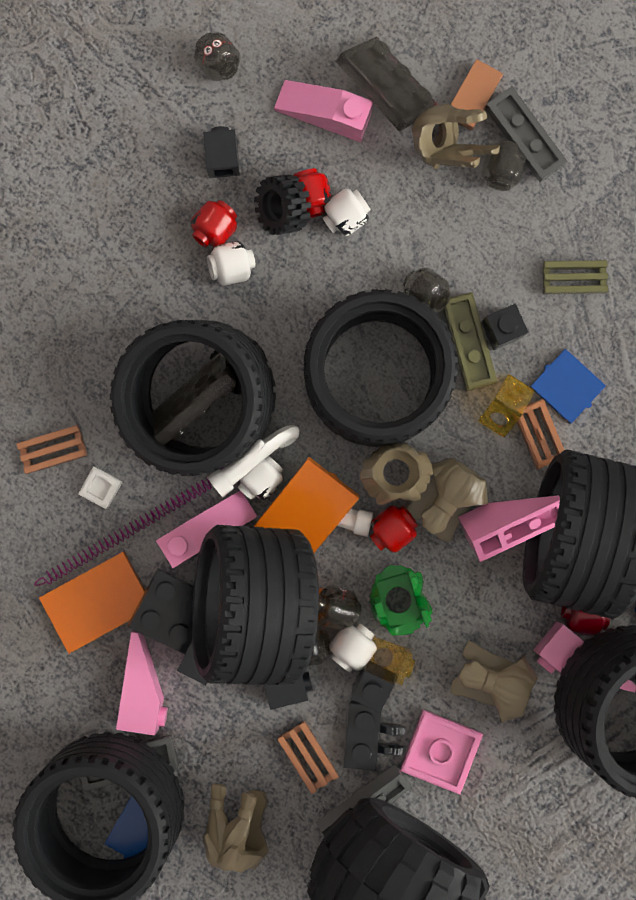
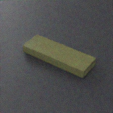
(470, 342)

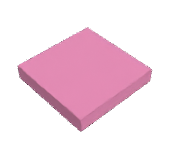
(441, 751)

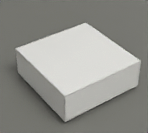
(100, 487)

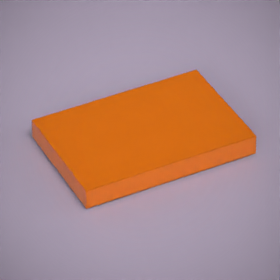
(311, 503)
(94, 602)

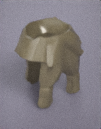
(445, 148)
(380, 489)
(451, 495)
(495, 681)
(241, 841)

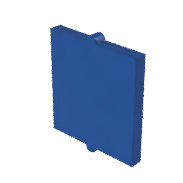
(567, 386)
(130, 831)

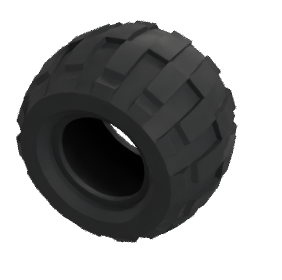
(391, 856)

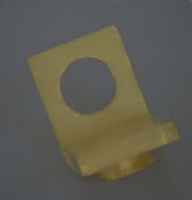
(511, 402)
(402, 661)

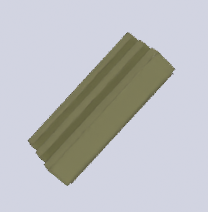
(602, 276)

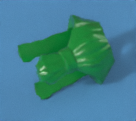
(419, 610)

